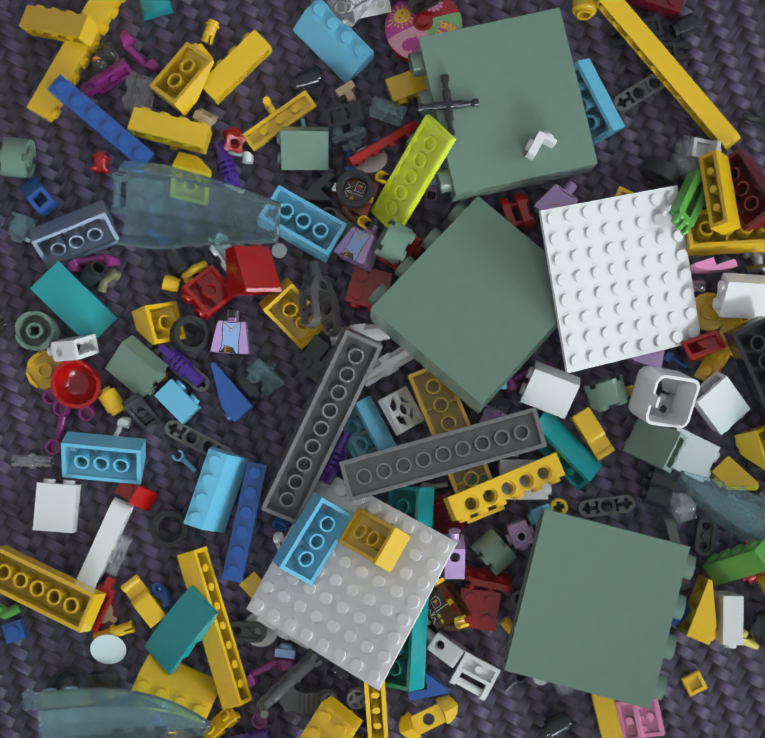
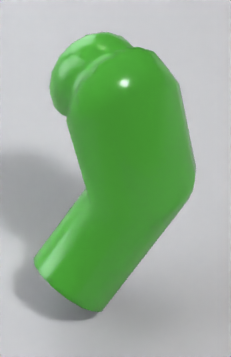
(8, 612)

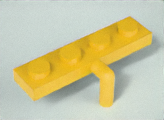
(282, 117)
(716, 361)

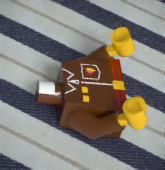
(355, 190)
(446, 608)

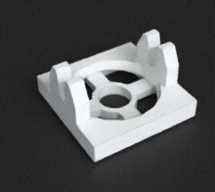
(410, 405)

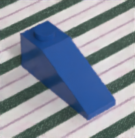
(230, 397)

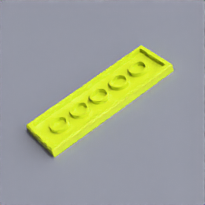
(413, 172)

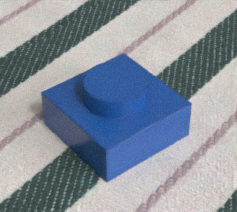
(14, 631)

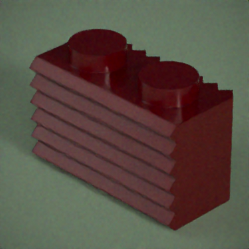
(442, 516)

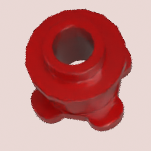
(233, 139)
(100, 163)

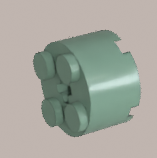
(17, 157)
(393, 242)
(26, 333)
(606, 392)
(493, 551)

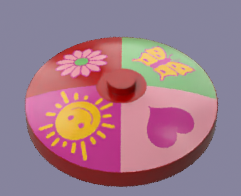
(405, 28)

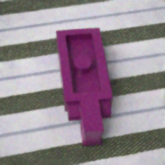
(106, 79)

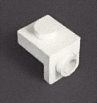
(541, 138)
(702, 146)

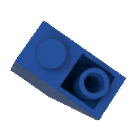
(39, 196)

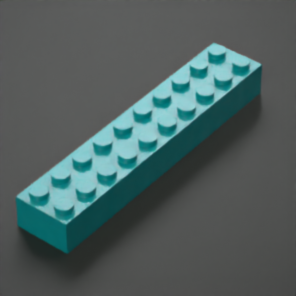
(409, 667)

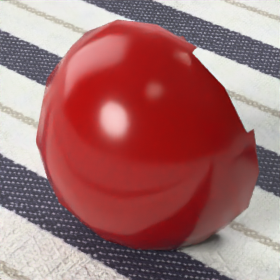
(75, 384)

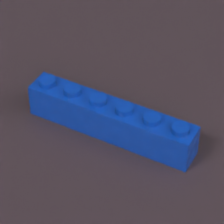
(99, 121)
(245, 521)

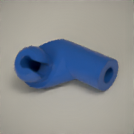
(163, 595)

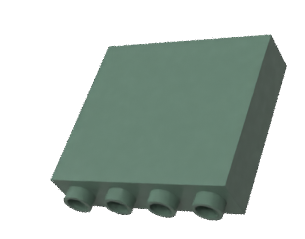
(523, 87)
(470, 303)
(598, 608)

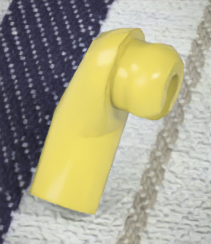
(748, 641)

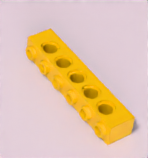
(552, 471)

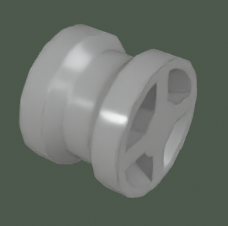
(356, 701)

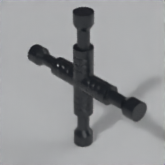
(447, 104)

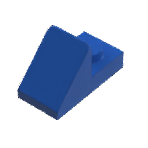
(433, 688)

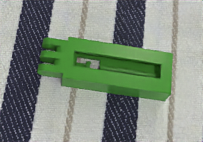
(688, 202)

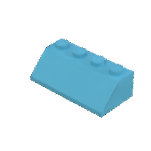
(333, 41)
(598, 106)
(307, 225)
(367, 429)
(103, 457)
(216, 490)
(312, 538)

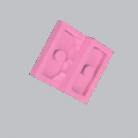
(709, 266)
(640, 721)

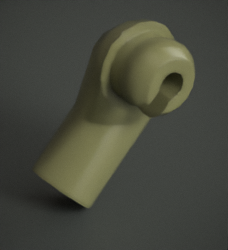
(111, 274)

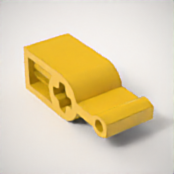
(592, 433)
(144, 601)

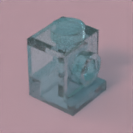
(20, 227)

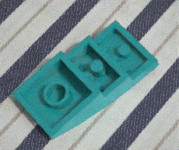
(73, 301)
(181, 629)

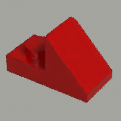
(703, 345)
(137, 495)

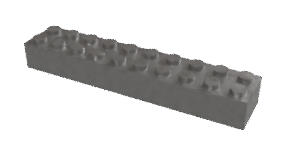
(320, 424)
(442, 454)

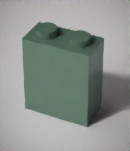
(303, 148)
(137, 367)
(655, 444)

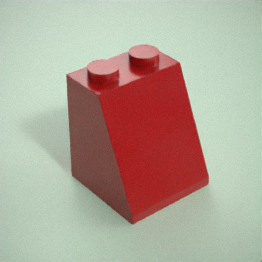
(250, 271)

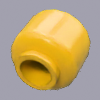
(583, 9)

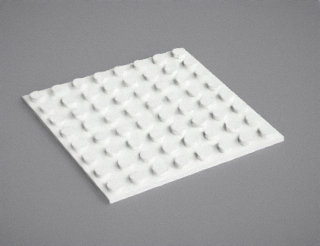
(619, 278)
(354, 607)

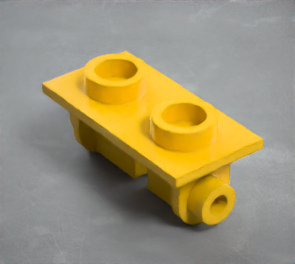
(224, 719)

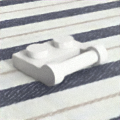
(477, 669)

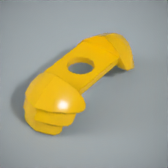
(443, 712)

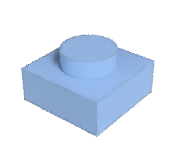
(285, 650)

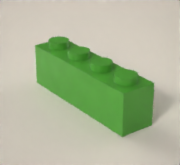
(737, 562)

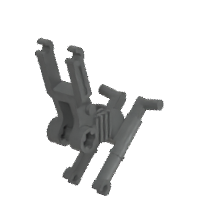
(292, 699)

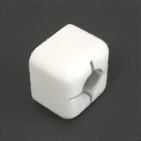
(679, 403)

